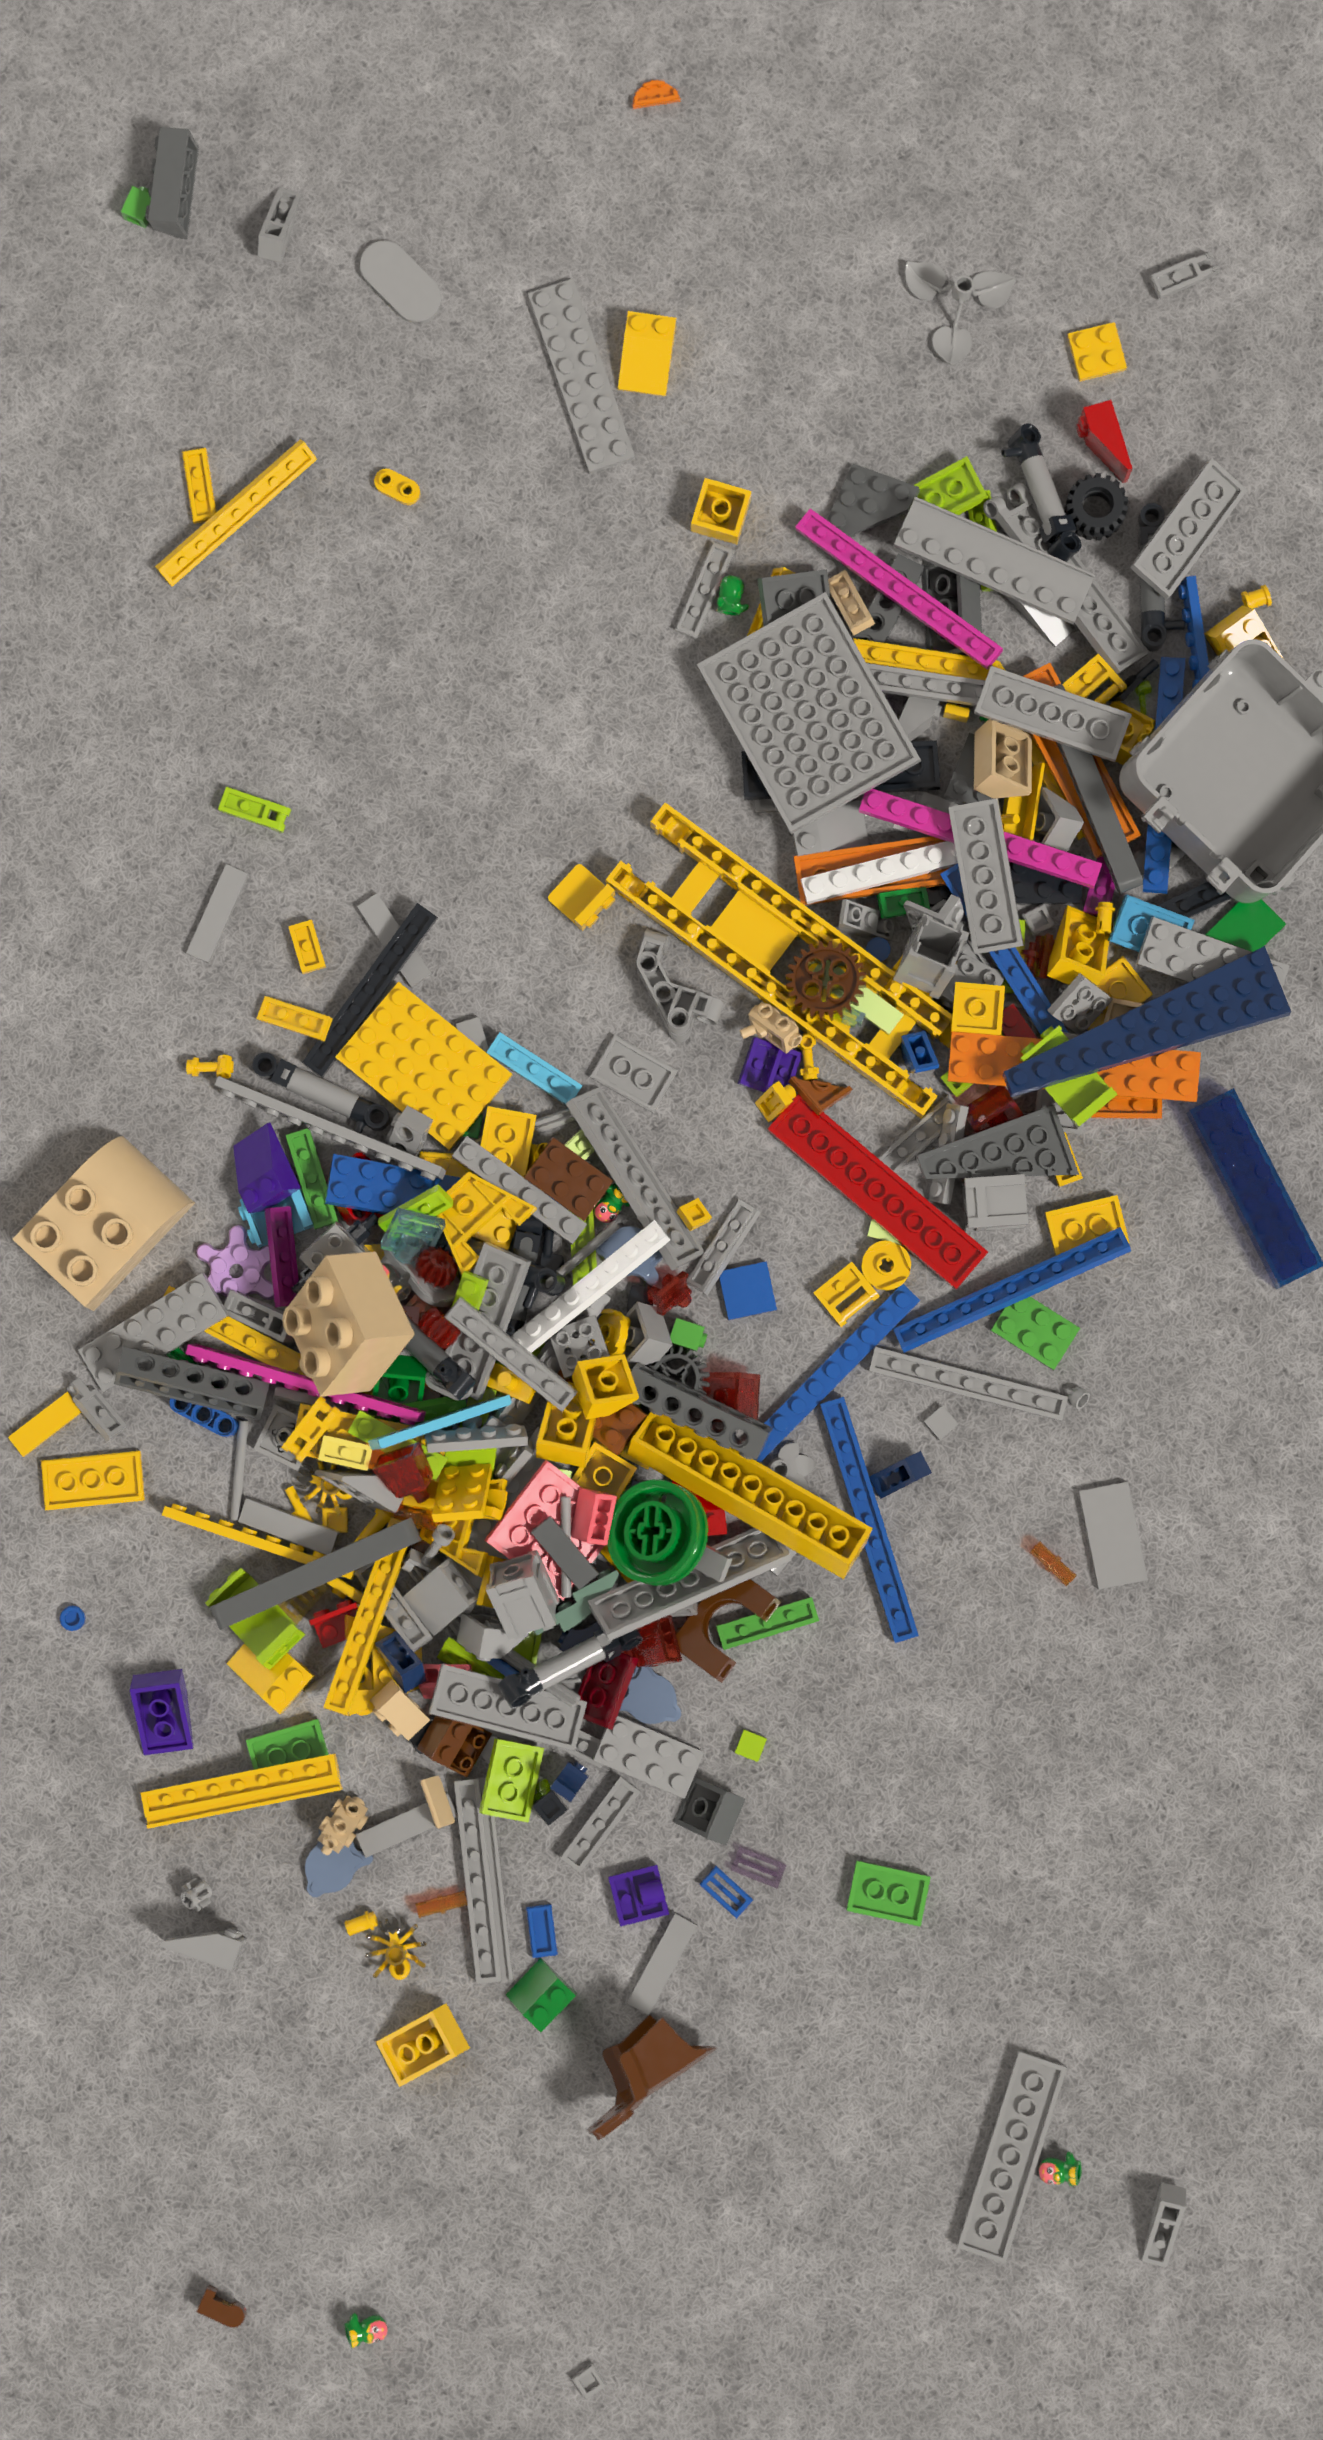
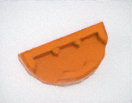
(655, 93)

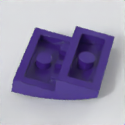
(767, 1065)

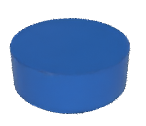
(879, 948)
(72, 1618)

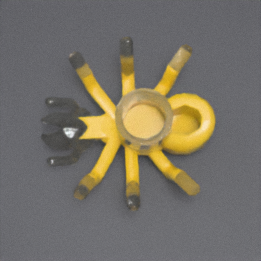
(311, 1479)
(397, 1953)

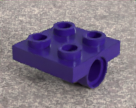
(638, 1895)

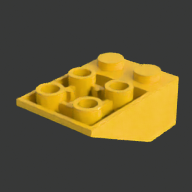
(1236, 628)

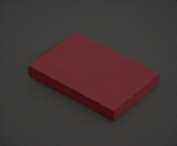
(605, 1689)

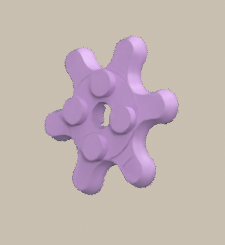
(239, 1253)

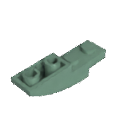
(571, 1615)

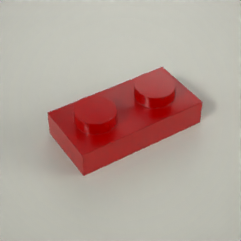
(1014, 1024)

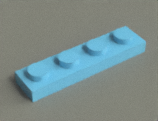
(533, 1069)

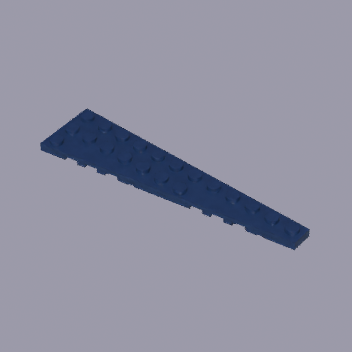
(1205, 1008)

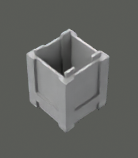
(930, 956)
(995, 1203)
(522, 1595)

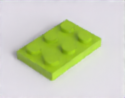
(953, 488)
(511, 1780)

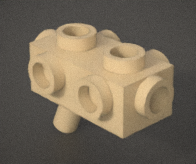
(777, 1029)
(339, 1829)

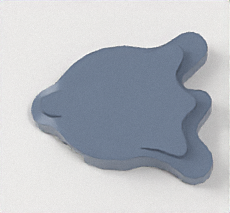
(618, 1239)
(651, 1698)
(332, 1871)

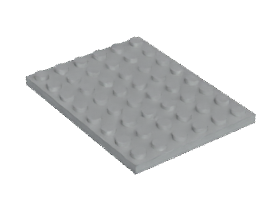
(808, 713)

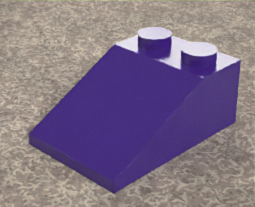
(263, 1170)
(162, 1711)

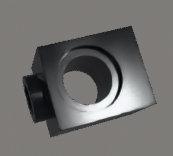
(550, 1807)

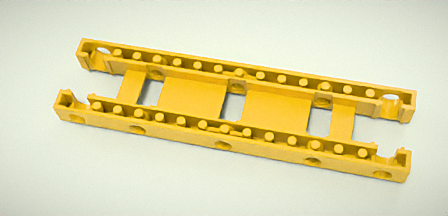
(755, 935)

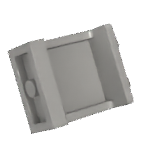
(441, 1596)

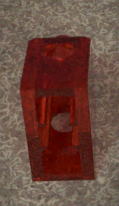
(405, 1472)
(658, 1644)

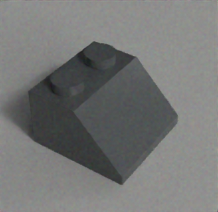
(709, 1811)

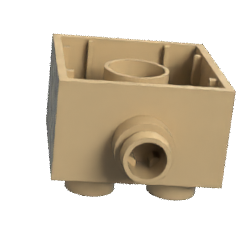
(347, 1324)

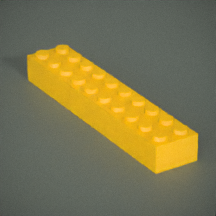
(752, 1493)

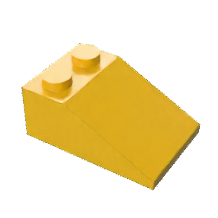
(647, 353)
(1078, 948)
(565, 1434)
(275, 1686)
(423, 2045)

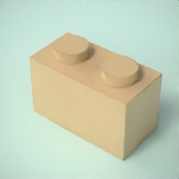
(399, 1710)

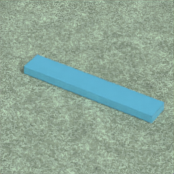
(439, 1422)

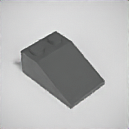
(962, 782)

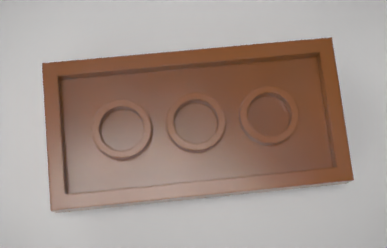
(619, 1427)

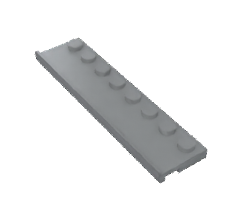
(994, 560)

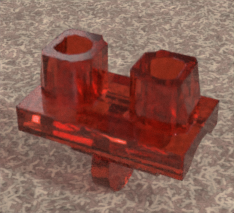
(1038, 956)
(673, 1293)

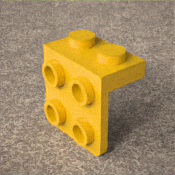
(582, 897)

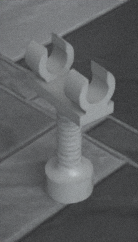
(442, 1537)

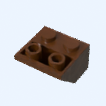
(454, 1744)

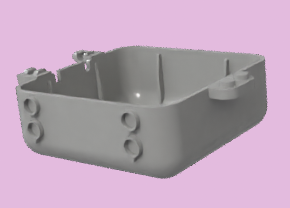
(1238, 772)

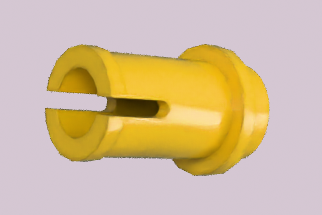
(1104, 917)
(361, 1923)

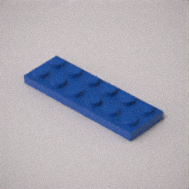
(376, 1185)

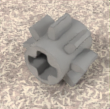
(196, 1894)

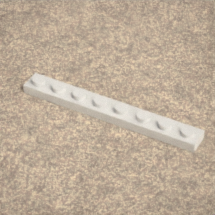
(879, 872)
(591, 1287)

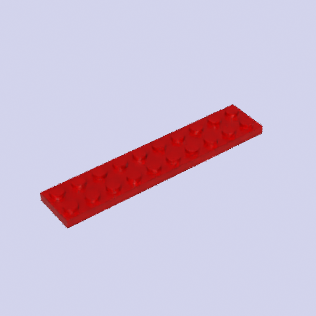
(878, 1192)

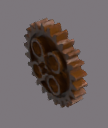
(803, 978)

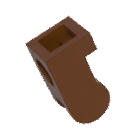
(221, 2310)

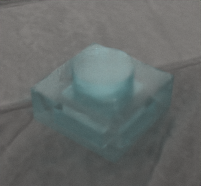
(853, 1019)

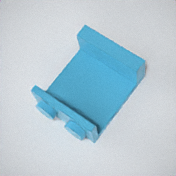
(257, 1221)

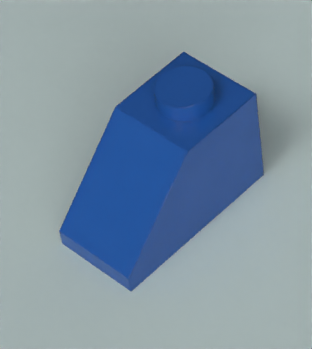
(918, 1053)

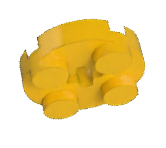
(880, 1278)
(617, 1326)

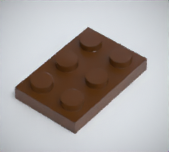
(568, 1178)

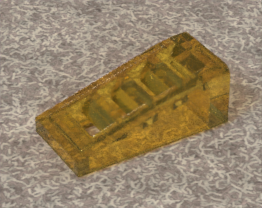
(309, 1604)

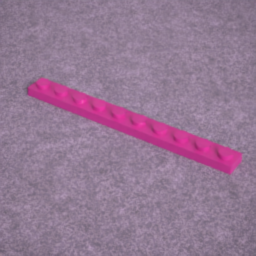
(899, 589)
(1019, 850)
(295, 1381)

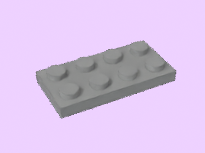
(648, 1756)

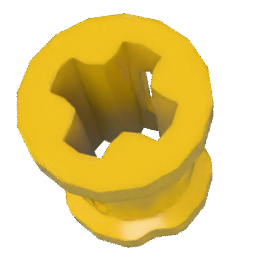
(1257, 597)

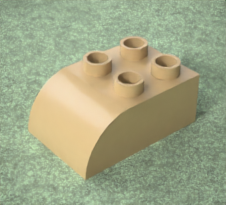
(103, 1221)

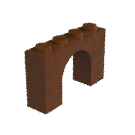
(694, 1636)

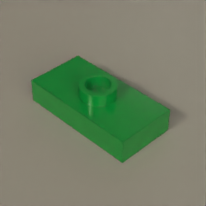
(892, 902)

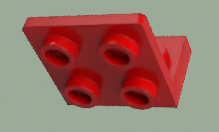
(331, 1625)

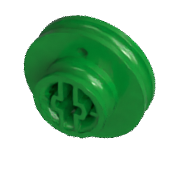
(657, 1539)

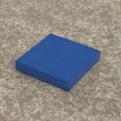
(747, 1291)

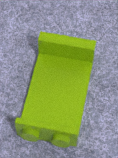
(1077, 1097)
(267, 1633)

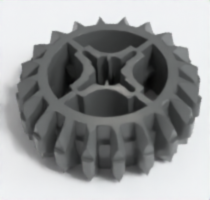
(684, 1370)

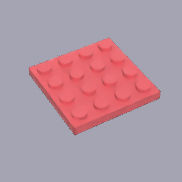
(532, 1506)

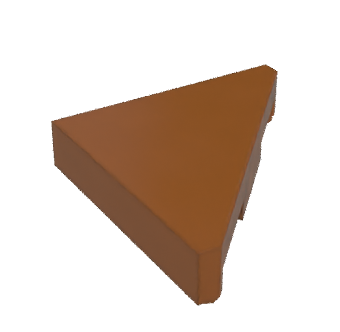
(819, 1094)

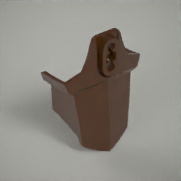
(643, 2064)

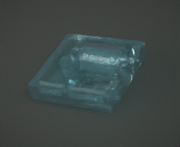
(411, 1234)

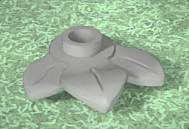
(794, 1465)

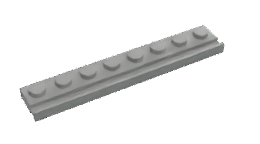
(483, 1885)

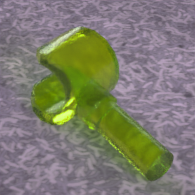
(1141, 690)
(542, 1788)

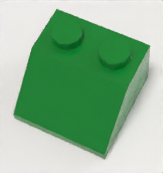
(405, 1379)
(541, 1995)

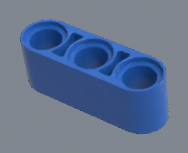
(212, 1424)

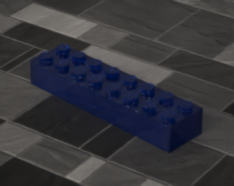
(1255, 1189)

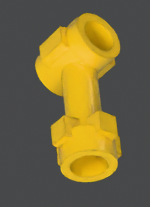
(223, 1066)
(809, 1071)

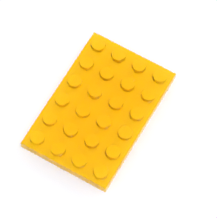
(424, 1064)

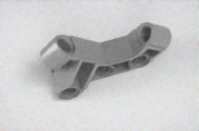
(683, 1004)

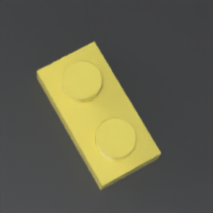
(345, 1453)

